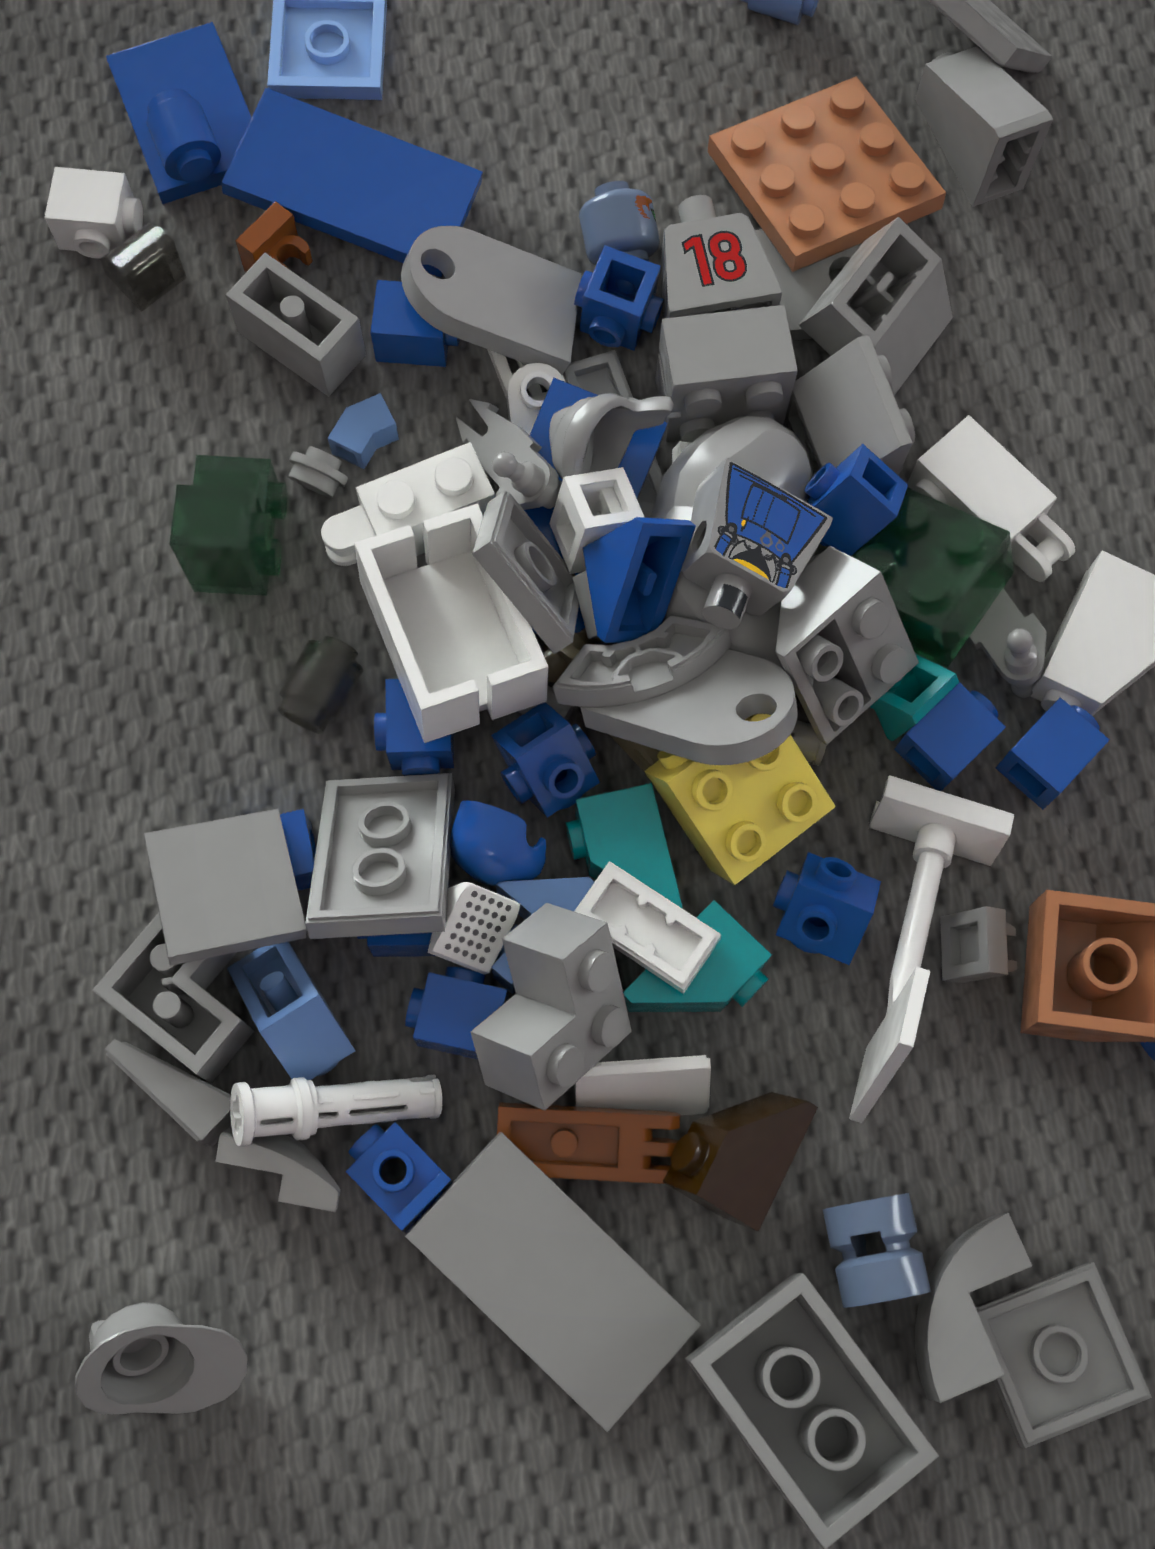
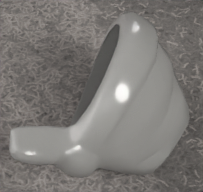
(598, 430)

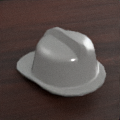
(155, 1364)

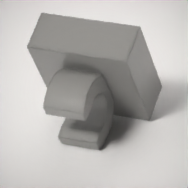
(975, 945)

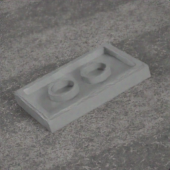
(382, 857)

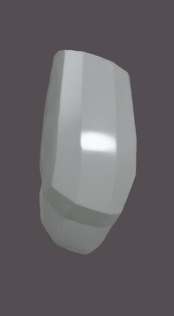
(764, 449)

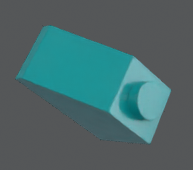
(629, 833)
(726, 975)

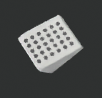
(474, 927)

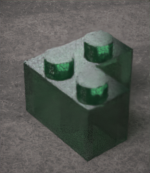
(227, 525)

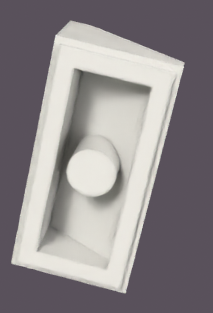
(648, 1084)

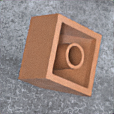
(1090, 969)

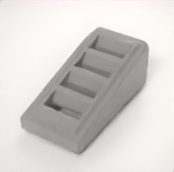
(188, 1100)

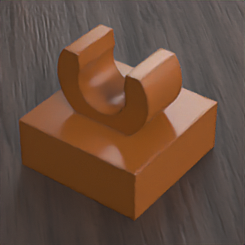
(275, 235)

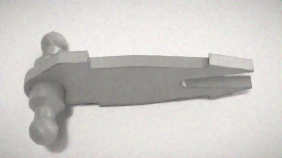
(512, 459)
(1012, 644)

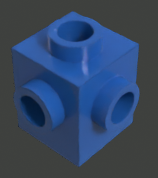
(619, 299)
(546, 759)
(826, 907)

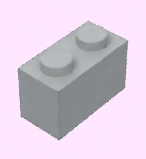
(296, 324)

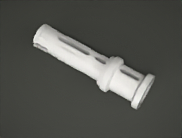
(305, 1107)

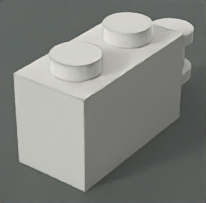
(986, 481)
(408, 498)

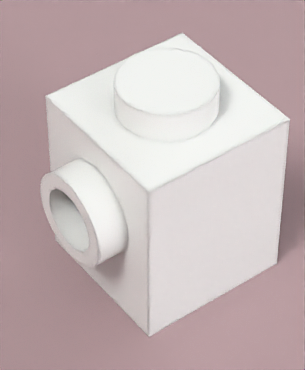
(91, 210)

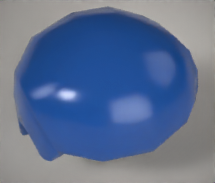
(494, 845)

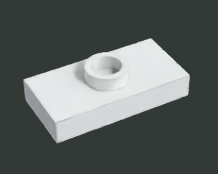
(649, 927)

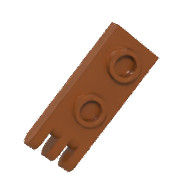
(590, 1140)

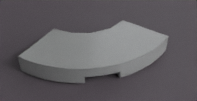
(642, 667)

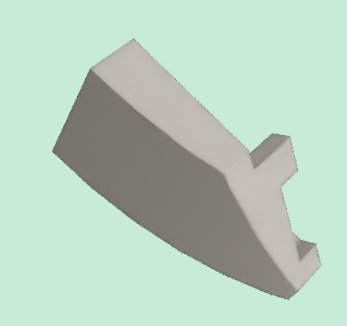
(303, 1176)

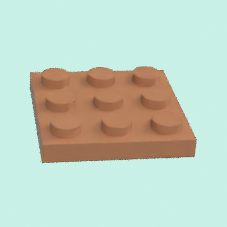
(825, 172)

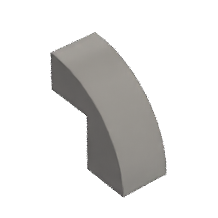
(949, 1334)

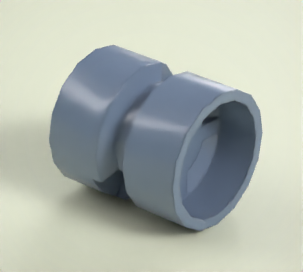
(882, 1275)

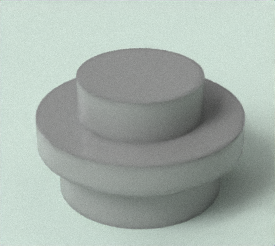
(317, 471)

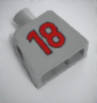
(714, 263)

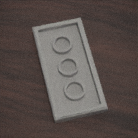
(553, 1281)

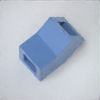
(362, 431)

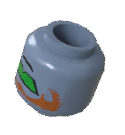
(619, 220)

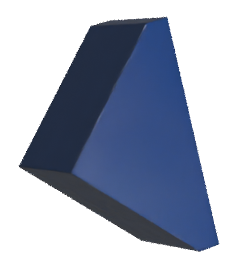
(635, 575)

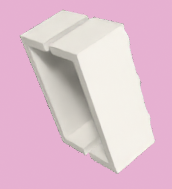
(450, 626)

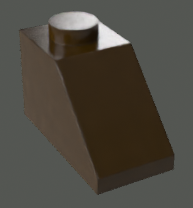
(740, 1156)

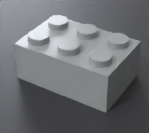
(811, 1409)

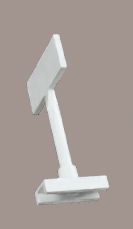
(940, 828)

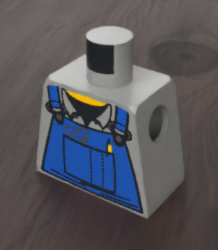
(748, 543)

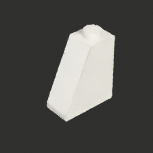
(1103, 637)

